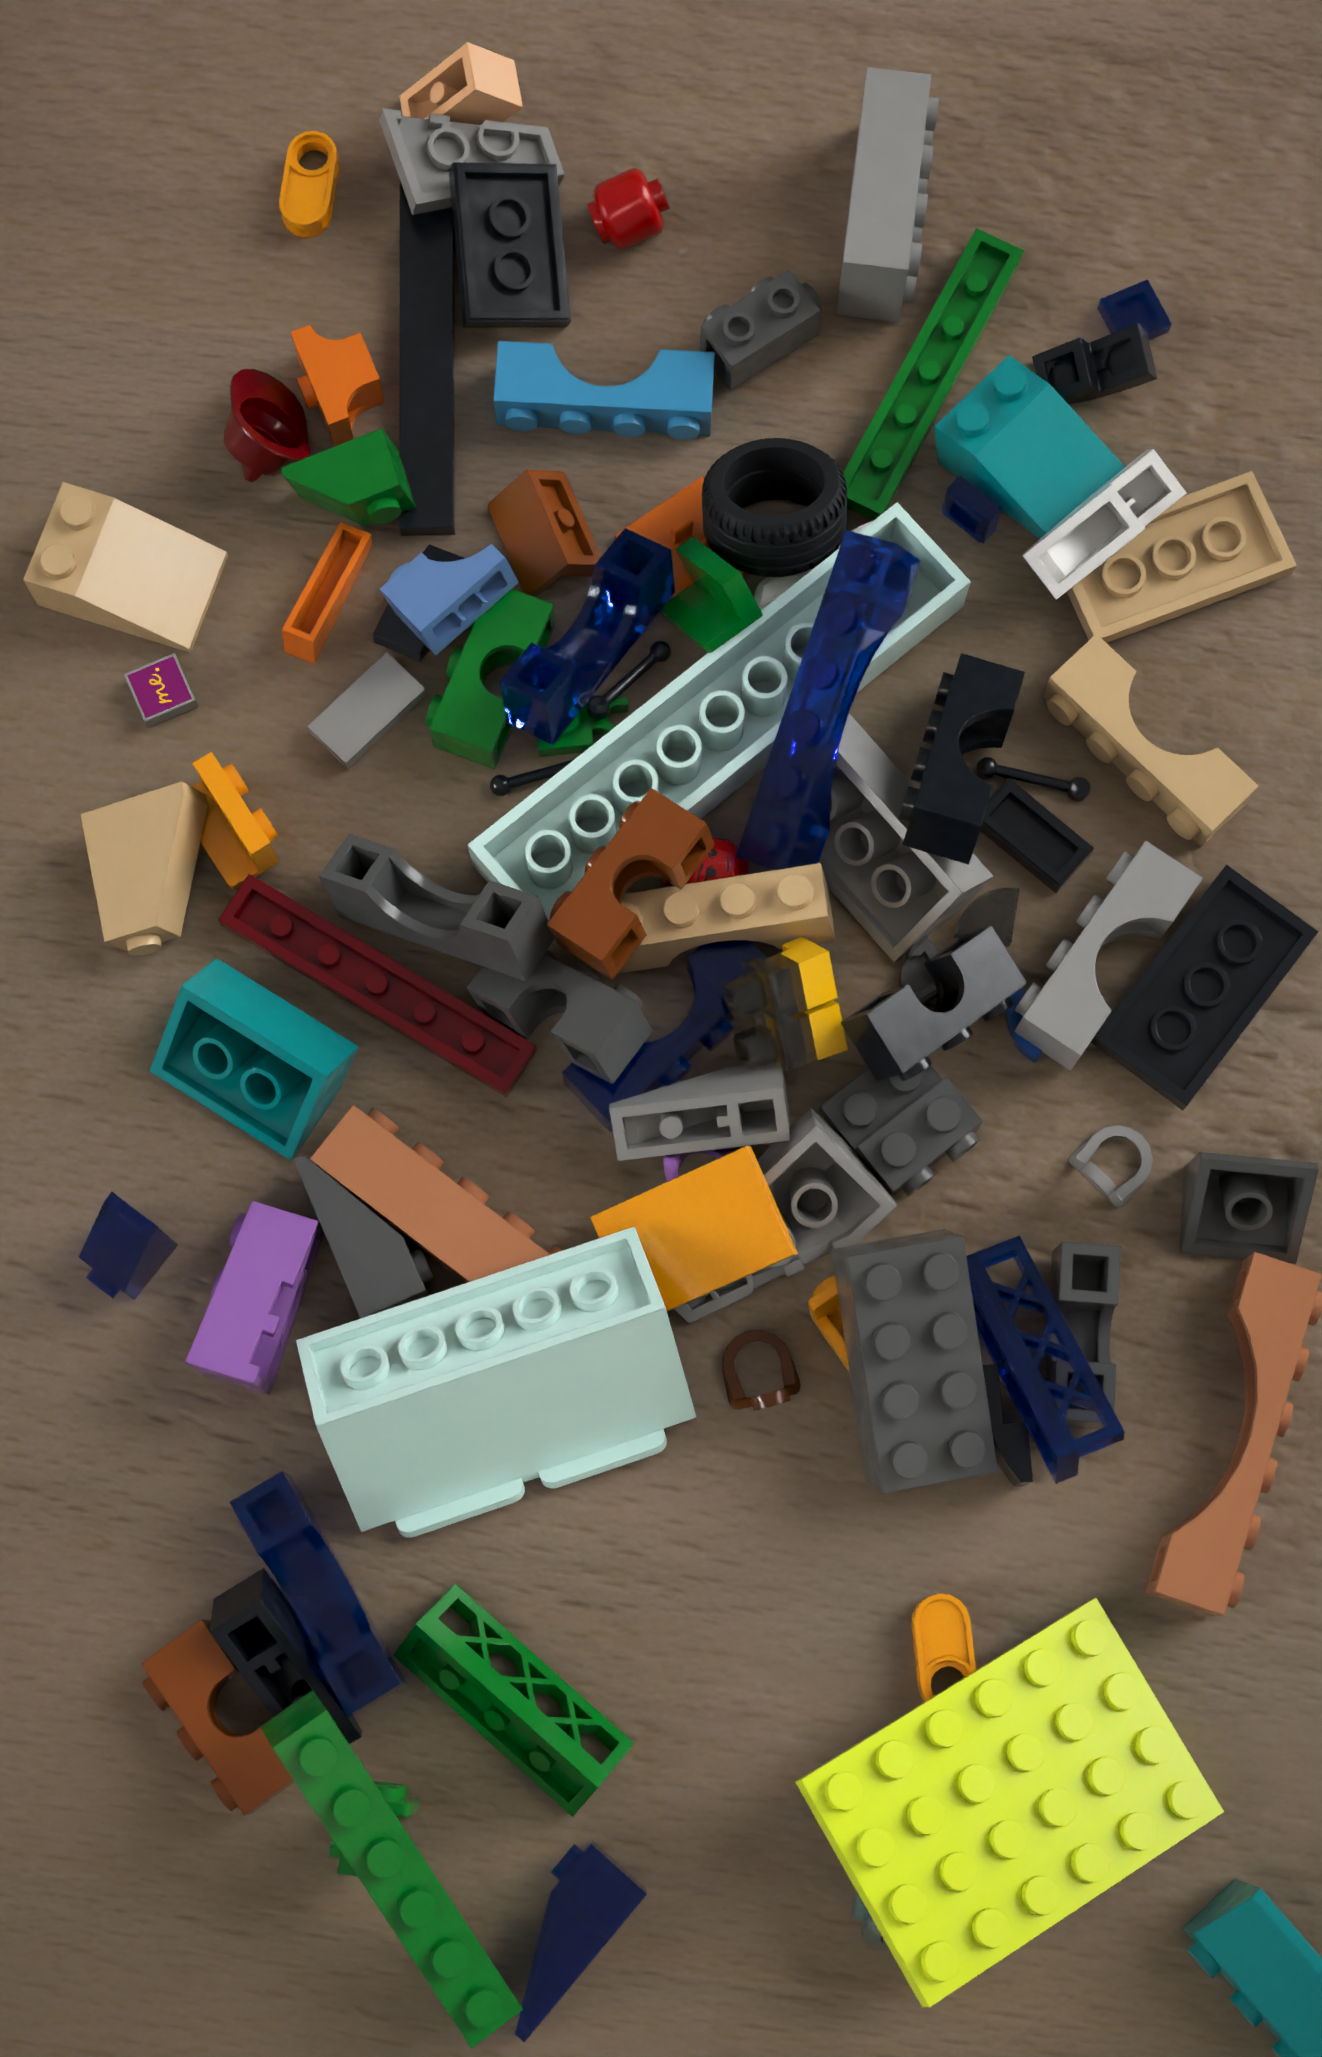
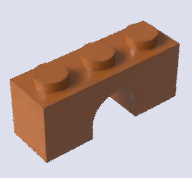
(651, 841)
(188, 1679)

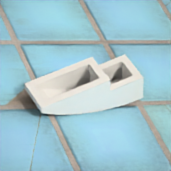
(1104, 523)

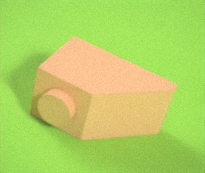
(467, 87)

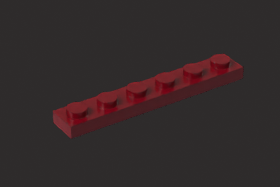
(378, 985)

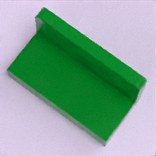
(717, 601)

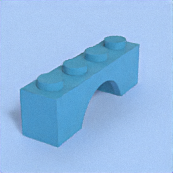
(666, 399)

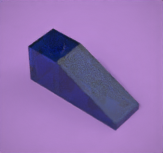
(579, 1920)

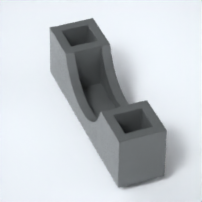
(382, 891)

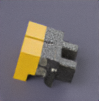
(790, 1007)

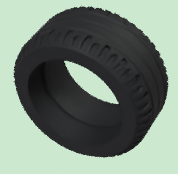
(769, 472)

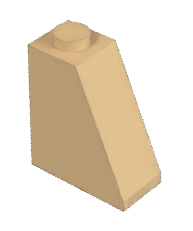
(145, 864)

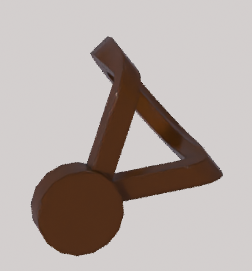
(732, 1384)

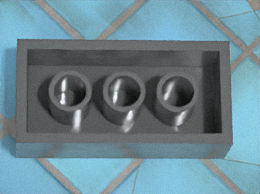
(914, 1360)

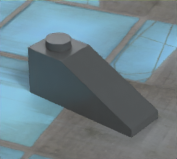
(367, 1250)

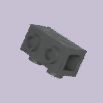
(760, 328)

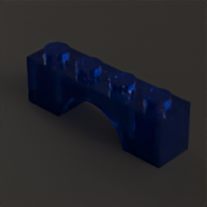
(625, 595)
(667, 1058)
(320, 1593)

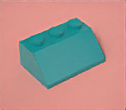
(252, 1057)
(1266, 1964)

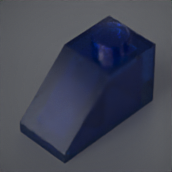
(124, 1249)

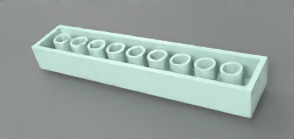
(703, 728)

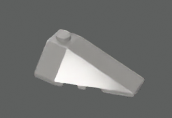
(824, 1201)

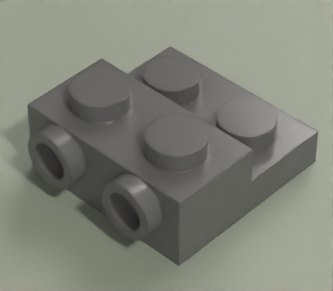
(903, 1125)

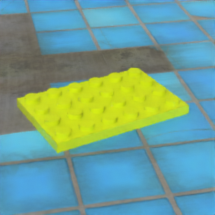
(1008, 1801)

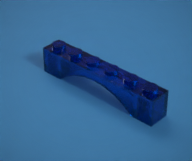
(855, 615)

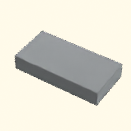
(367, 710)

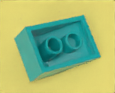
(1024, 447)

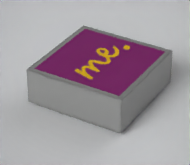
(161, 690)

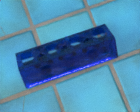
(1021, 1372)

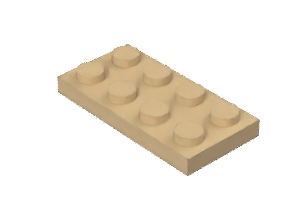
(1185, 560)

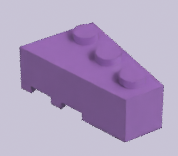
(256, 1298)

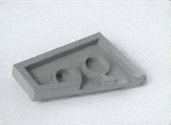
(429, 146)

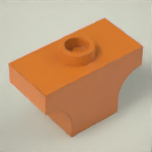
(336, 380)

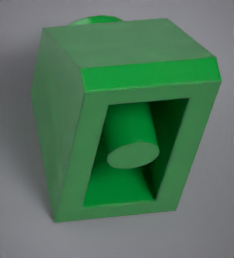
(355, 480)

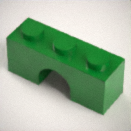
(467, 716)

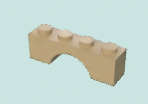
(1193, 790)
(751, 907)

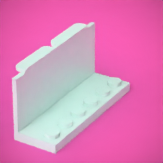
(497, 1385)

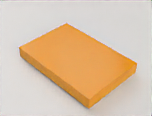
(705, 1227)

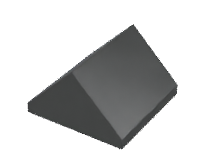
(1245, 1206)

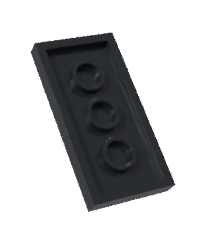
(1204, 987)

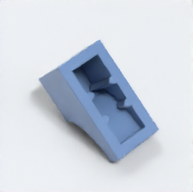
(447, 597)

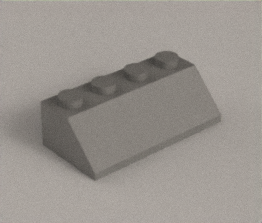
(885, 885)

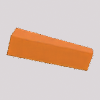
(325, 593)

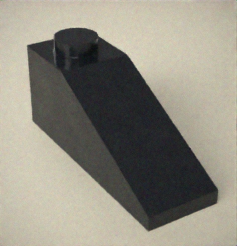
(272, 1649)

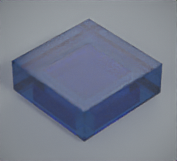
(1135, 306)
(971, 509)

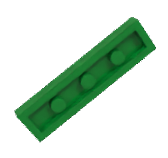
(505, 1706)

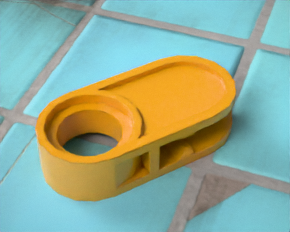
(307, 194)
(941, 1639)

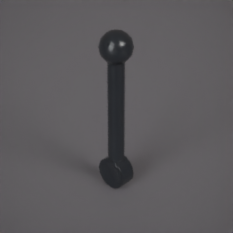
(599, 705)
(501, 785)
(1076, 789)

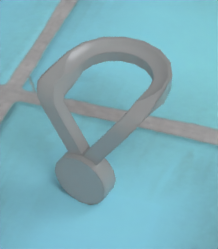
(1098, 1178)

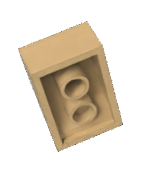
(123, 569)

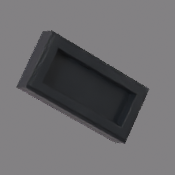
(1034, 836)

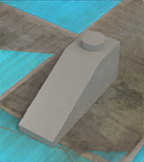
(704, 1114)

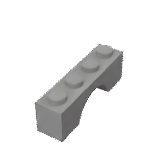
(1143, 902)

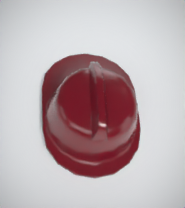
(264, 425)

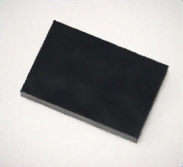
(509, 245)

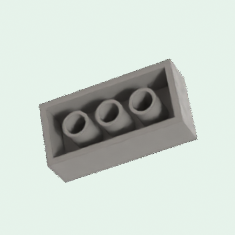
(888, 195)

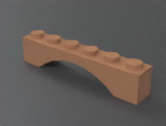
(1269, 1317)

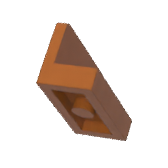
(543, 530)

